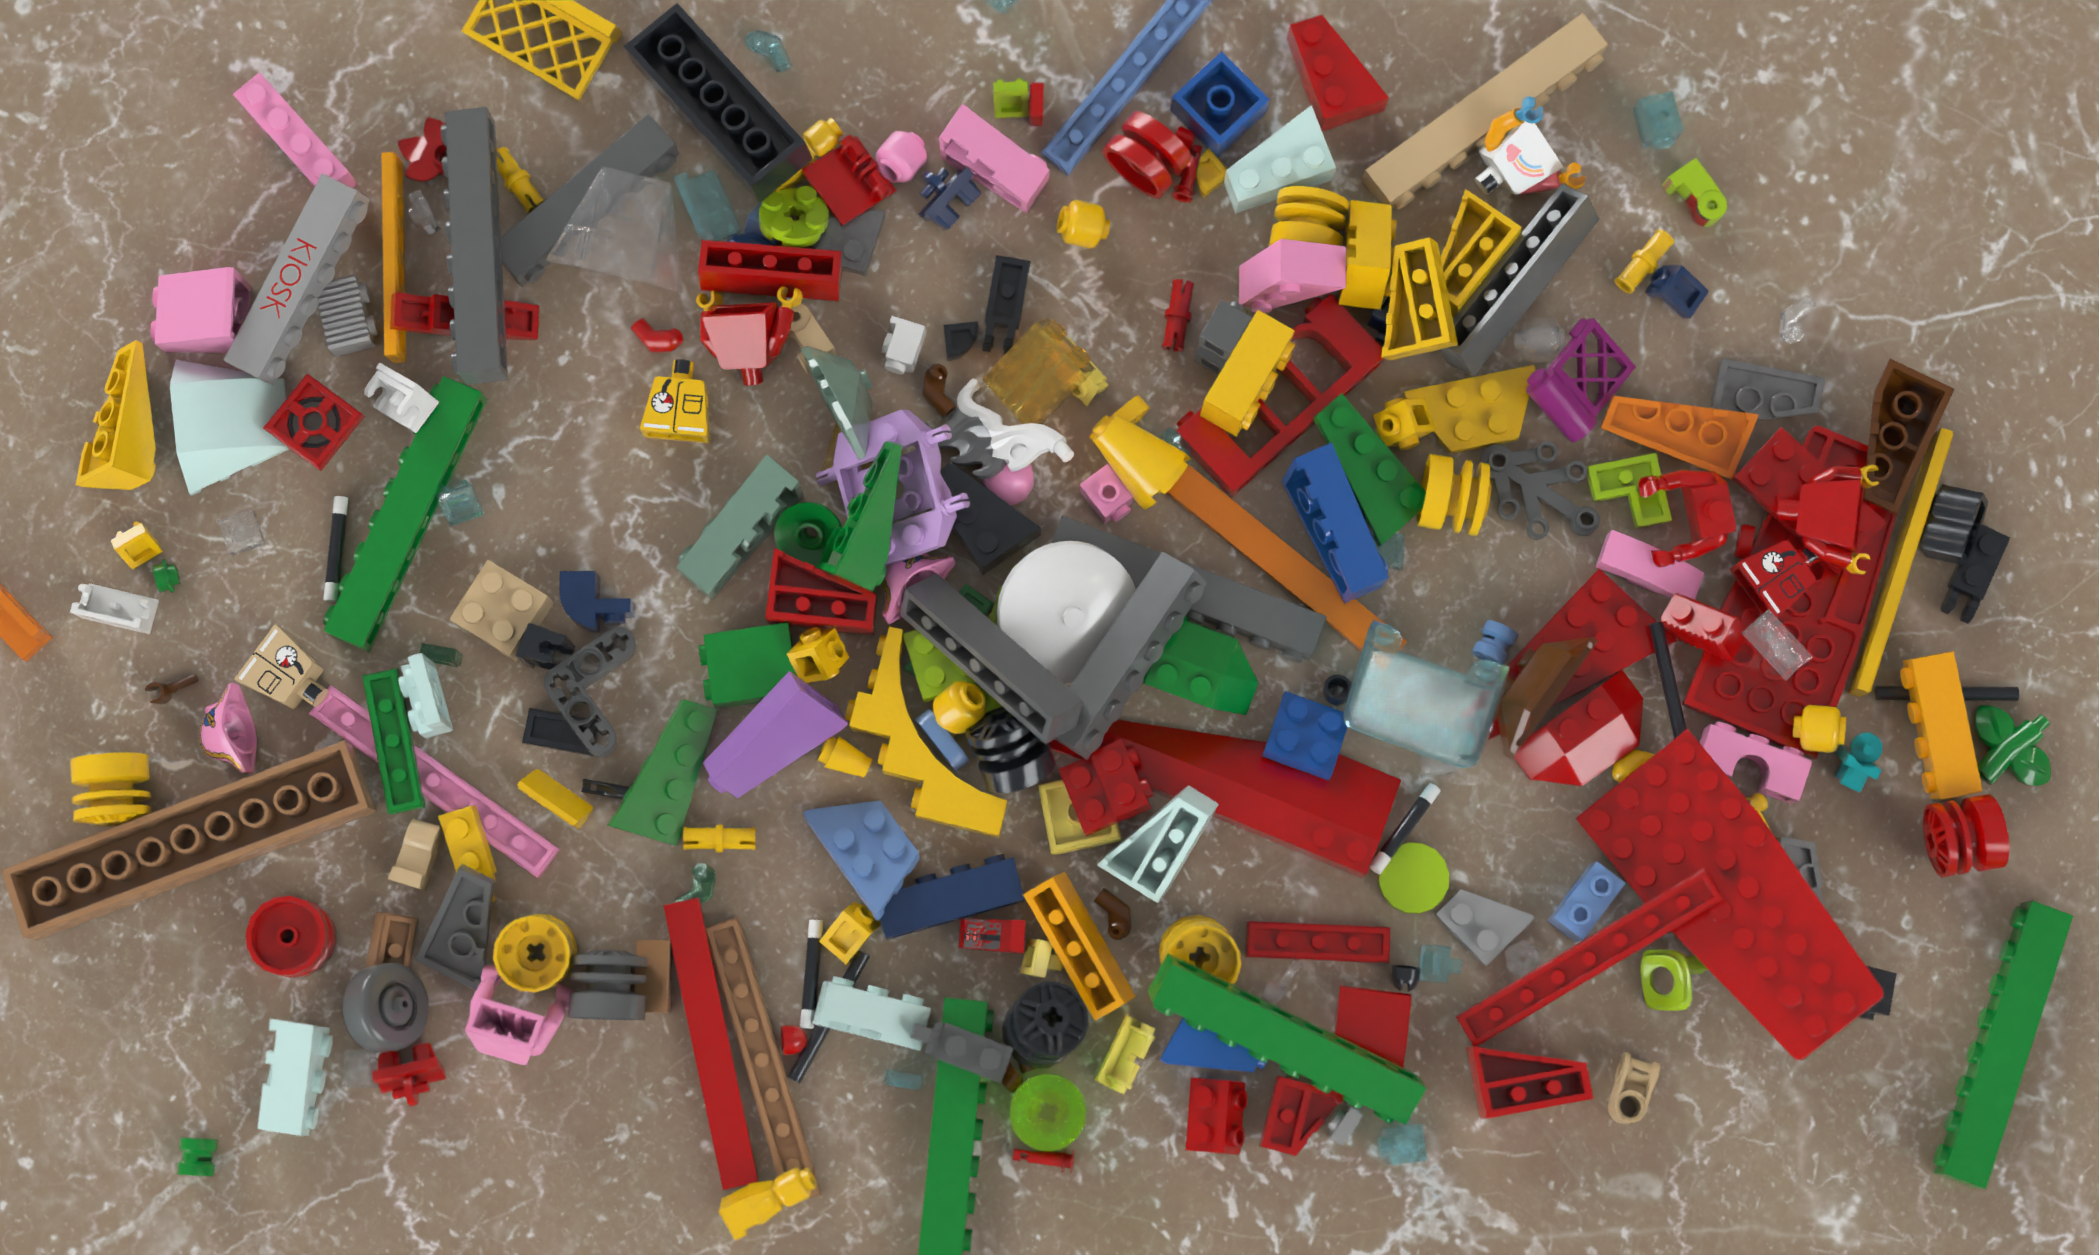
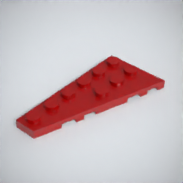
(1609, 616)

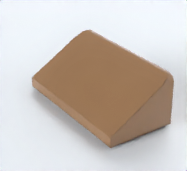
(391, 939)
(658, 974)

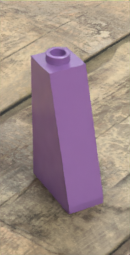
(773, 735)

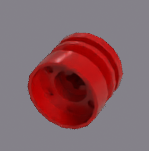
(1966, 835)

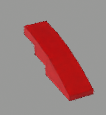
(434, 314)

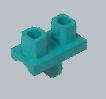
(1860, 762)

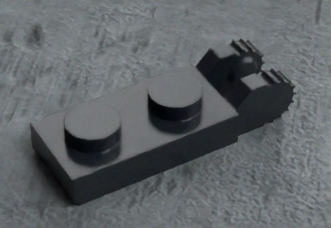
(1006, 299)
(1977, 575)

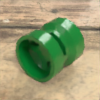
(197, 1156)

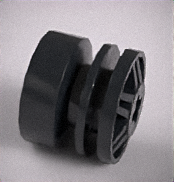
(1008, 752)
(1029, 1033)

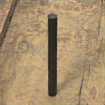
(1667, 678)
(1969, 693)
(820, 1032)

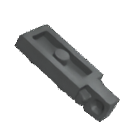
(964, 1049)

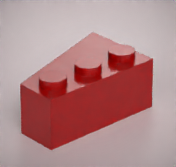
(1333, 75)
(817, 599)
(1524, 1082)

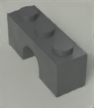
(1221, 335)

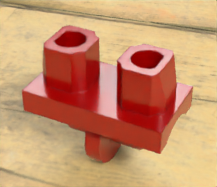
(408, 1078)

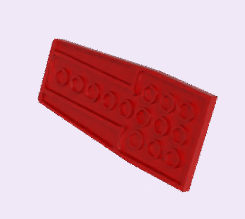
(1823, 619)
(1770, 932)

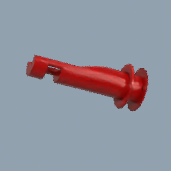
(1184, 190)
(1046, 1158)

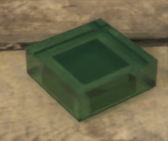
(442, 655)

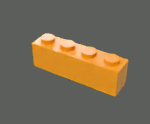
(1941, 726)
(1079, 945)

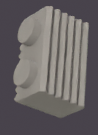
(346, 316)

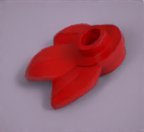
(424, 152)

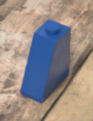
(1205, 1050)

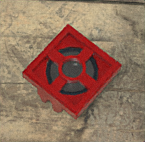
(315, 423)

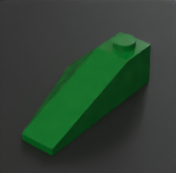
(862, 545)

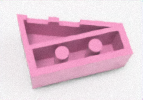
(993, 159)

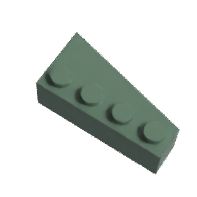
(739, 527)

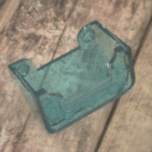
(1422, 702)

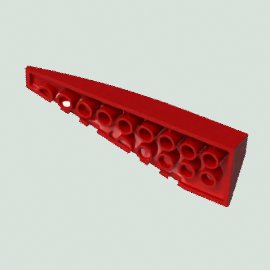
(1317, 817)

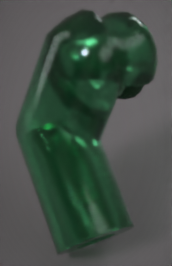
(702, 884)

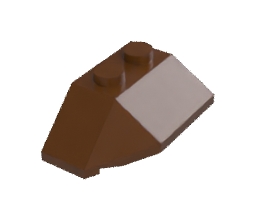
(1537, 687)

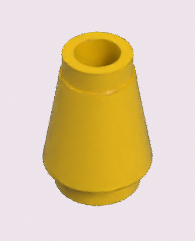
(844, 757)

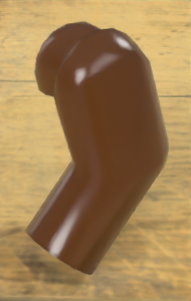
(934, 387)
(1118, 914)

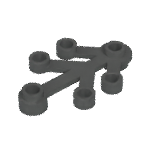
(1534, 487)

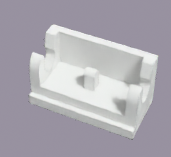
(400, 398)
(115, 608)

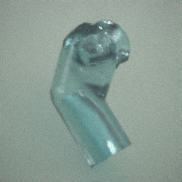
(769, 45)

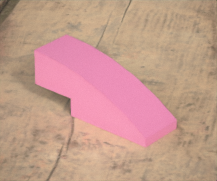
(1634, 561)

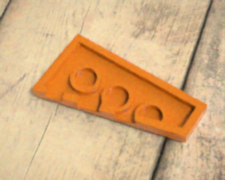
(1687, 432)

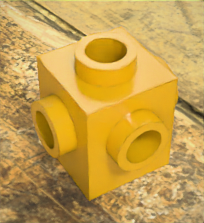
(1404, 422)
(818, 655)

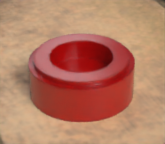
(1744, 541)

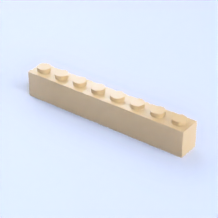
(1466, 125)

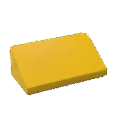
(556, 798)

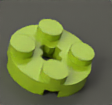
(798, 202)

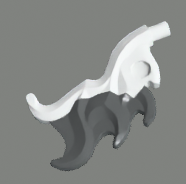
(986, 441)

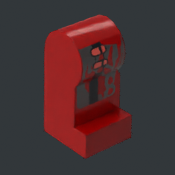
(992, 935)

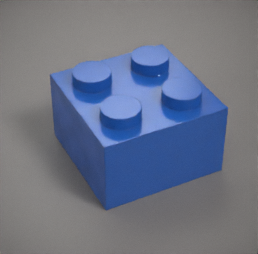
(1219, 104)

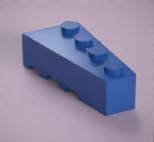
(1335, 522)

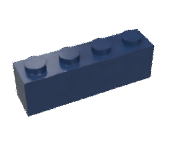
(952, 897)

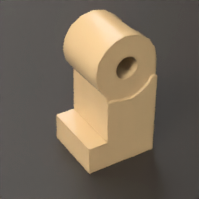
(808, 333)
(417, 855)

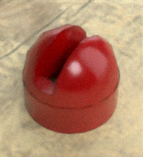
(792, 1039)

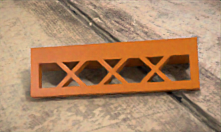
(19, 627)

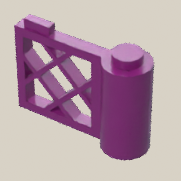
(1563, 399)

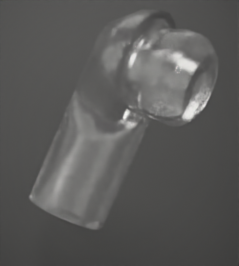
(1791, 317)

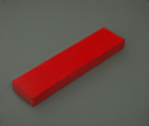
(1317, 942)

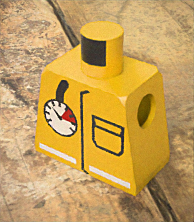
(677, 407)

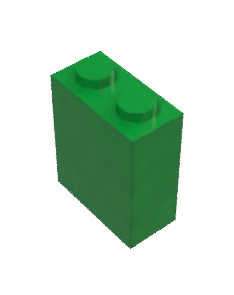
(745, 663)

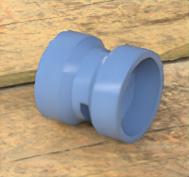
(1495, 642)

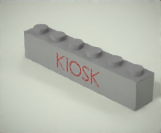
(297, 279)

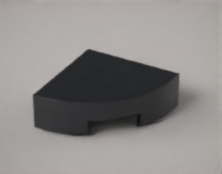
(959, 338)

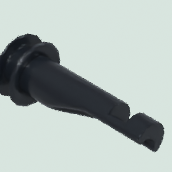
(605, 789)

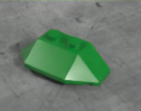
(1205, 669)

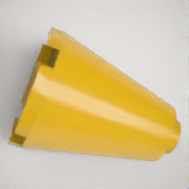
(1139, 458)

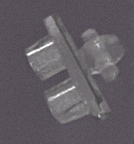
(1777, 644)

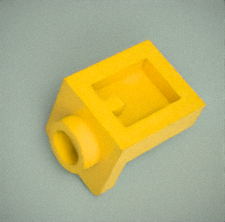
(850, 931)

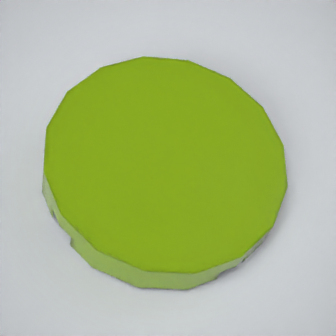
(1414, 879)

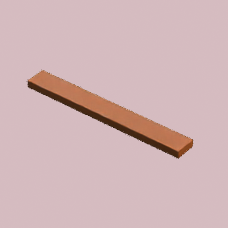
(1272, 555)

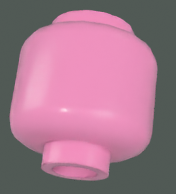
(901, 156)

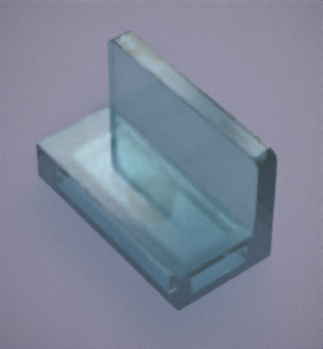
(707, 206)

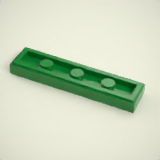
(393, 742)

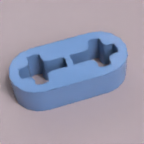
(942, 740)

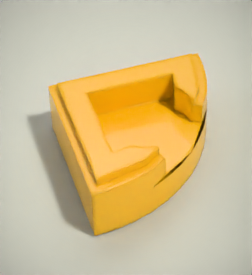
(1209, 173)

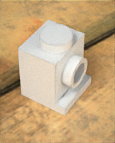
(903, 345)

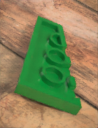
(1376, 476)
(665, 785)

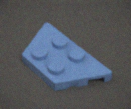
(866, 849)

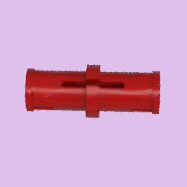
(1177, 315)

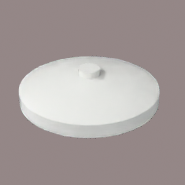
(1063, 604)

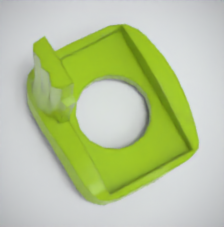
(1681, 969)

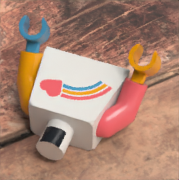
(1521, 156)

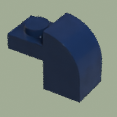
(582, 601)

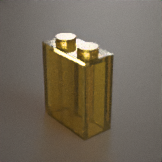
(1039, 372)

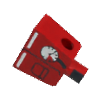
(1776, 576)

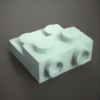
(424, 689)

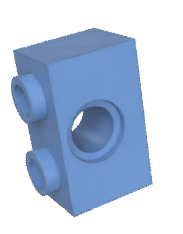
(1586, 901)

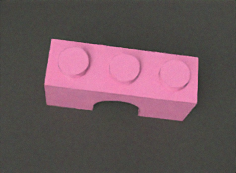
(1781, 770)

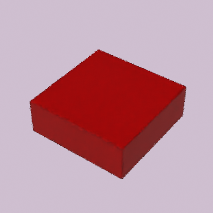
(1036, 104)

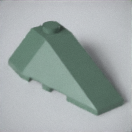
(844, 394)

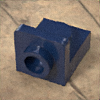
(1677, 289)

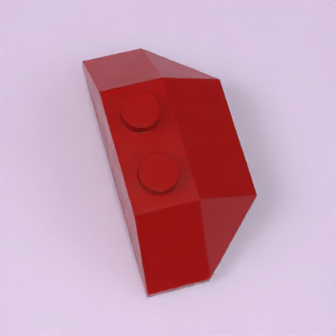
(1586, 735)

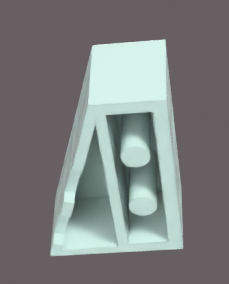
(1286, 159)
(1160, 846)
(870, 1012)
(294, 1077)

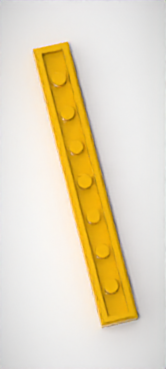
(1900, 563)

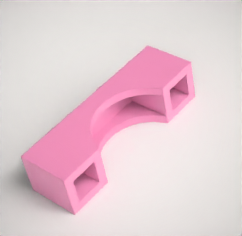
(290, 132)

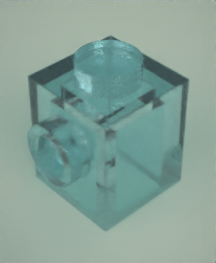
(1658, 120)
(1402, 1144)

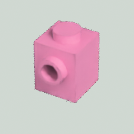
(1106, 495)

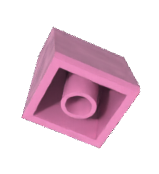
(199, 310)

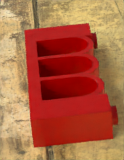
(1348, 345)

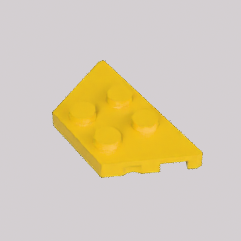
(1477, 409)

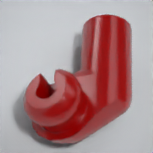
(657, 340)

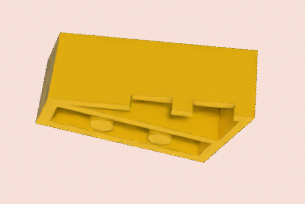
(1474, 247)
(1368, 254)

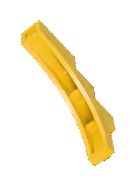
(884, 714)

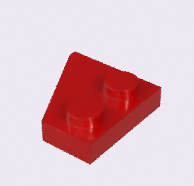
(1295, 1114)

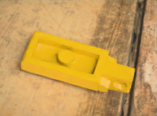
(468, 841)

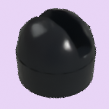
(1330, 687)
(1405, 974)

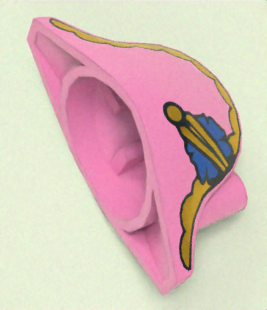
(907, 573)
(229, 730)

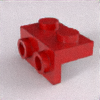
(1216, 1116)

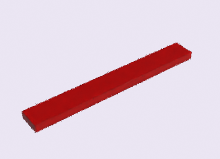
(1590, 957)
(711, 1043)

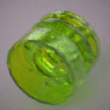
(1041, 1133)

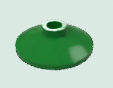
(792, 535)

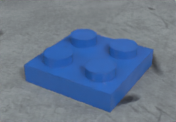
(1306, 736)

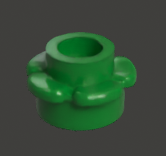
(166, 576)

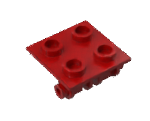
(848, 180)

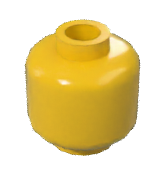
(1083, 224)
(959, 707)
(1820, 728)

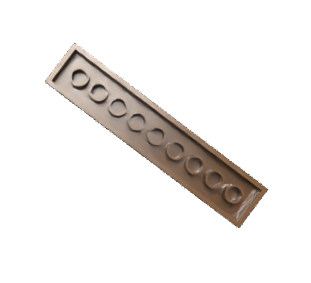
(188, 841)

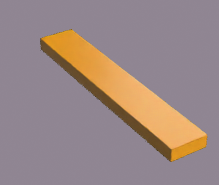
(393, 250)

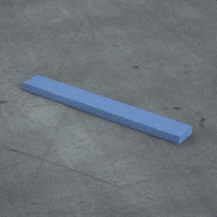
(1122, 82)

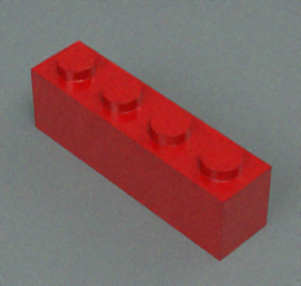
(766, 268)

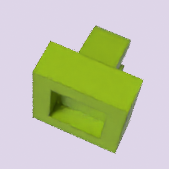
(1010, 99)

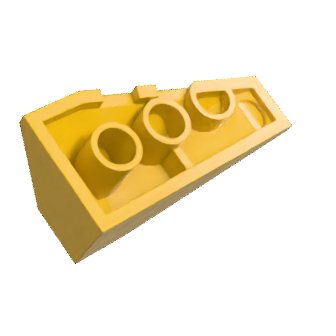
(125, 436)

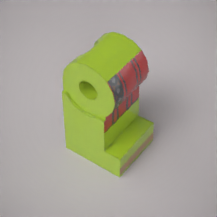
(1699, 193)

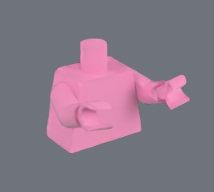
(509, 1030)

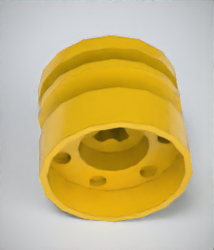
(1309, 215)
(1454, 494)
(110, 787)
(1194, 931)
(514, 952)

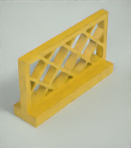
(566, 10)

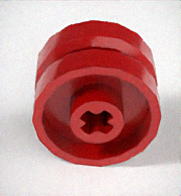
(1147, 154)
(312, 940)

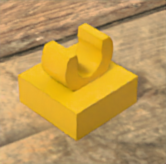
(136, 545)

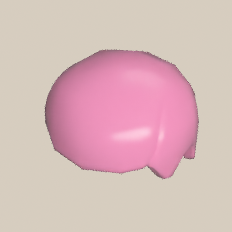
(1011, 486)

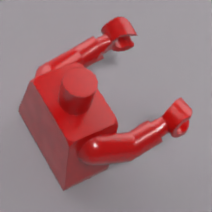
(1707, 512)

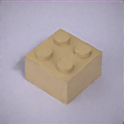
(500, 608)

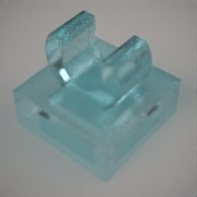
(460, 503)
(1437, 964)

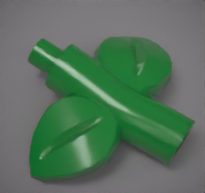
(2011, 747)

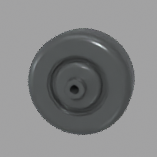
(385, 1007)

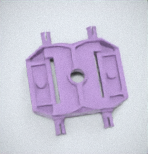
(920, 478)

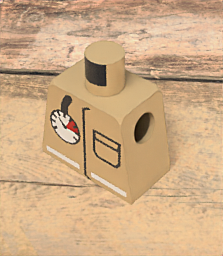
(283, 671)

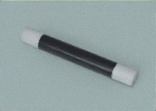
(335, 548)
(1404, 828)
(811, 973)

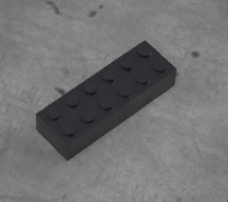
(718, 102)

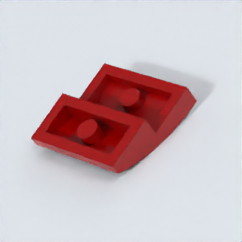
(1374, 1021)

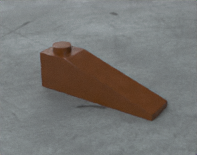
(1902, 425)

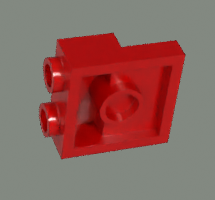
(1107, 787)

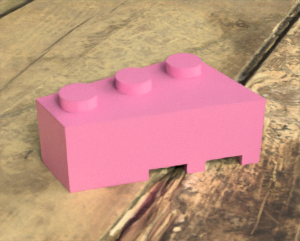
(1291, 273)

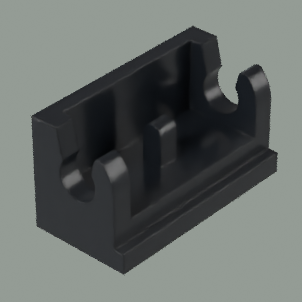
(540, 645)

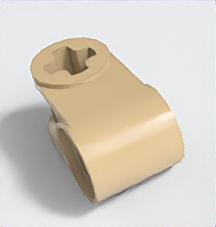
(1633, 1086)

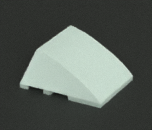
(221, 421)

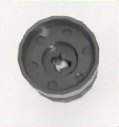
(608, 986)

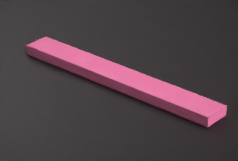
(443, 786)

